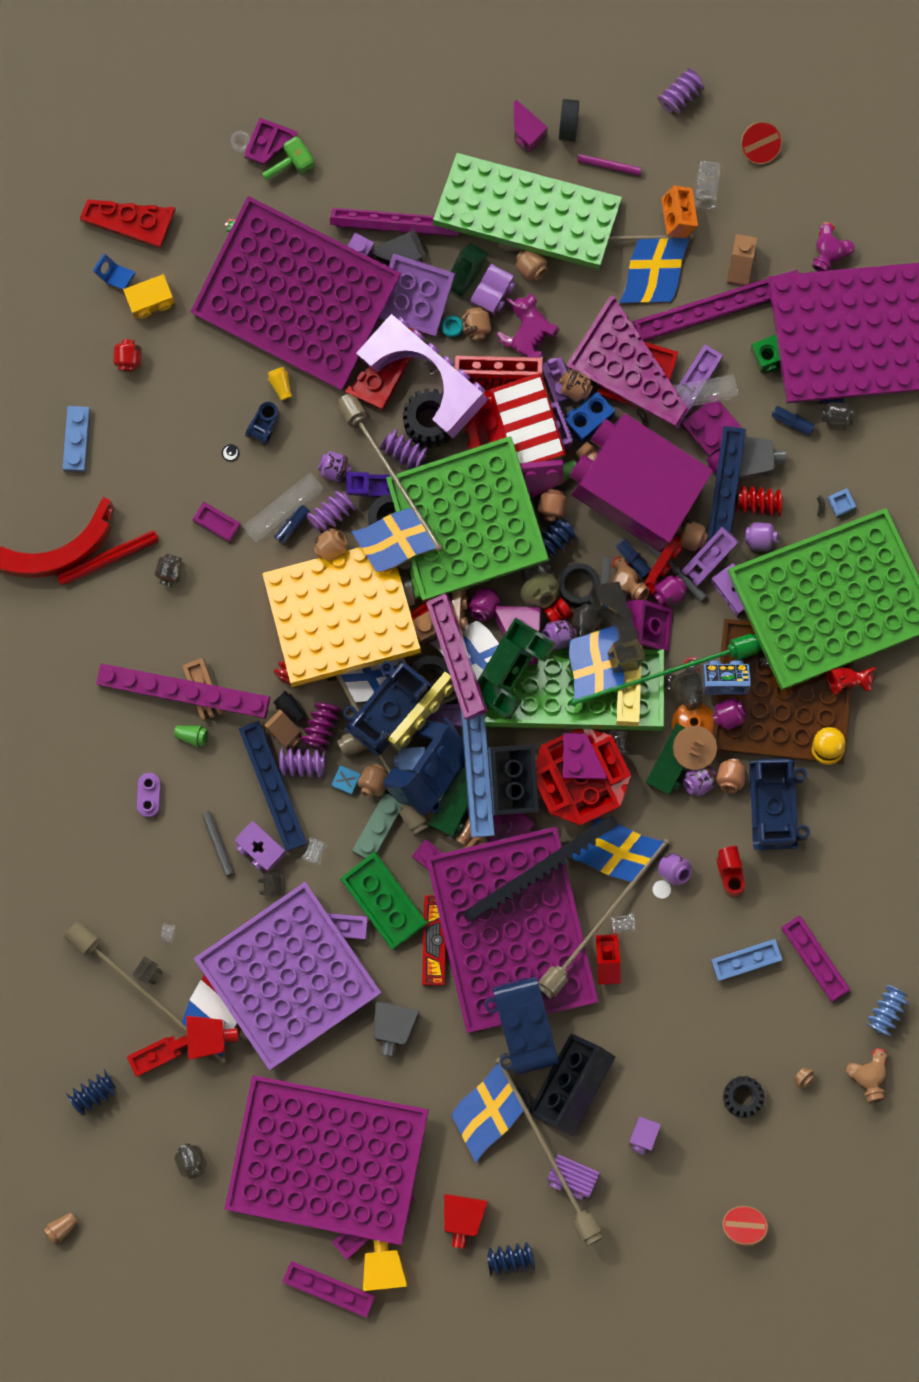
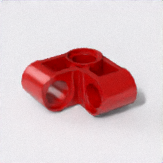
(730, 869)

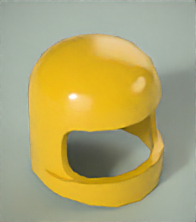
(828, 744)

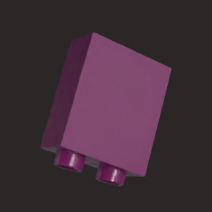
(639, 480)

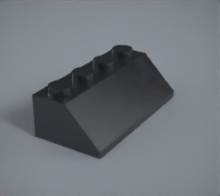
(572, 1084)

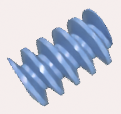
(887, 1010)

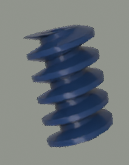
(558, 536)
(92, 1093)
(510, 1258)

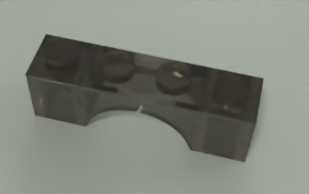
(610, 602)

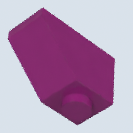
(527, 128)

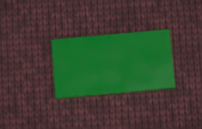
(384, 900)

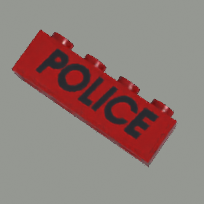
(497, 371)

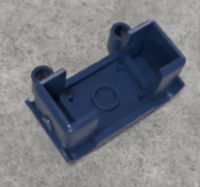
(387, 706)
(433, 770)
(775, 804)
(523, 1025)

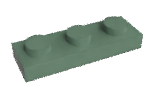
(378, 826)

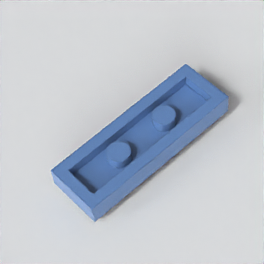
(76, 439)
(746, 960)

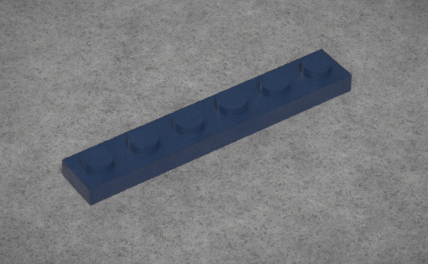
(727, 480)
(272, 786)

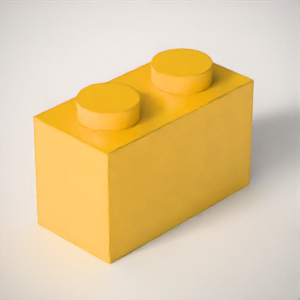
(149, 297)

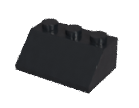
(513, 779)

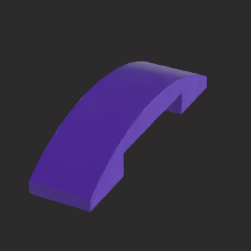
(366, 484)

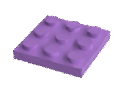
(419, 294)

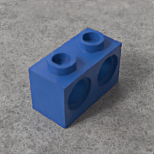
(592, 419)

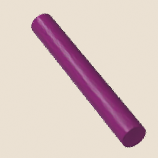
(609, 164)

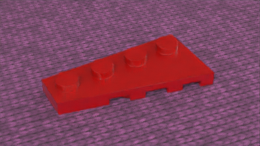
(138, 222)

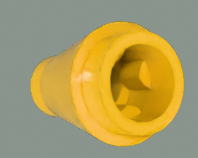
(280, 382)

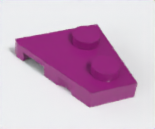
(267, 141)
(542, 476)
(580, 759)

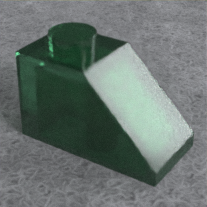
(467, 267)

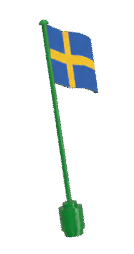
(594, 673)

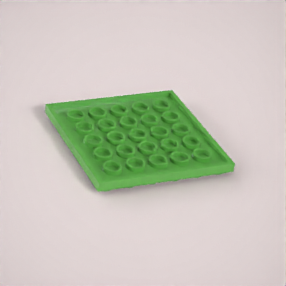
(478, 514)

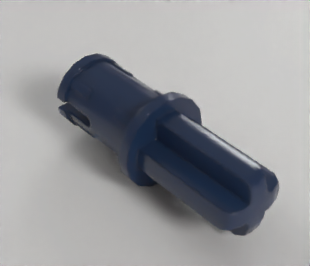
(793, 420)
(292, 524)
(633, 558)

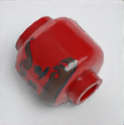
(127, 355)

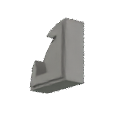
(408, 590)

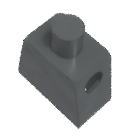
(759, 458)
(393, 1026)

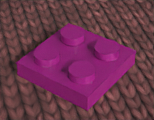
(707, 426)

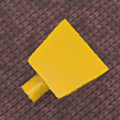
(383, 1269)

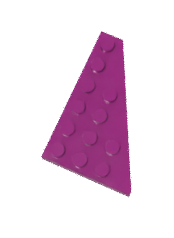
(621, 363)

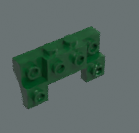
(508, 664)

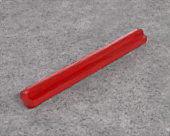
(107, 557)

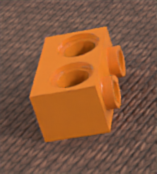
(679, 212)

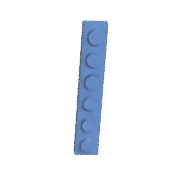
(477, 776)

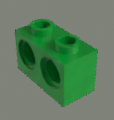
(766, 345)

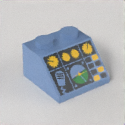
(726, 678)

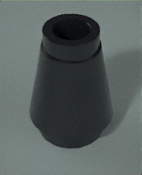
(289, 706)

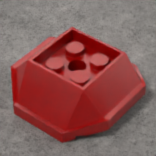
(584, 800)

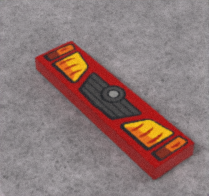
(433, 945)

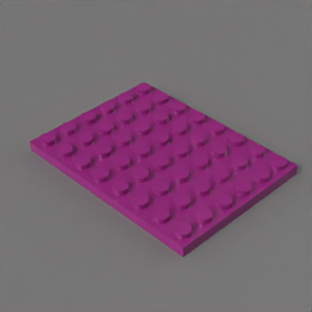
(295, 292)
(847, 332)
(519, 937)
(327, 1159)

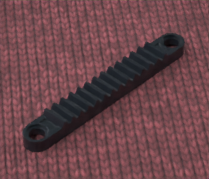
(540, 868)

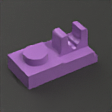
(553, 371)

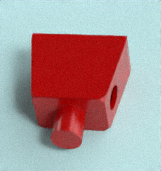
(208, 1036)
(462, 1217)

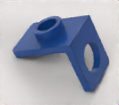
(115, 275)

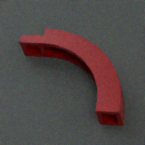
(58, 560)

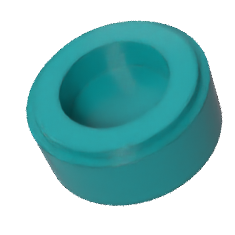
(452, 327)

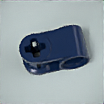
(262, 427)

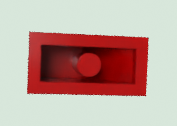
(608, 959)

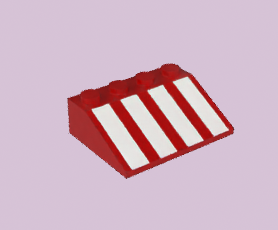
(526, 415)

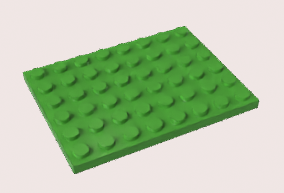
(830, 598)

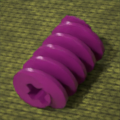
(320, 725)

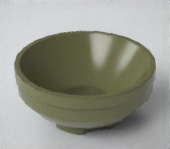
(539, 586)

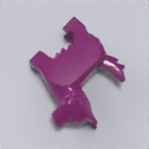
(532, 329)

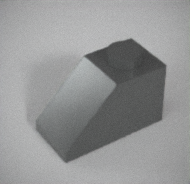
(404, 245)

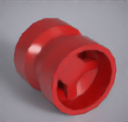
(558, 612)

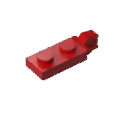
(661, 566)
(156, 1054)

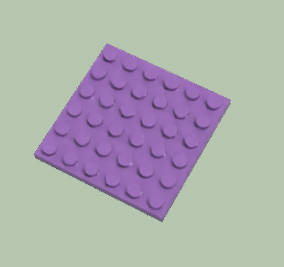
(287, 975)

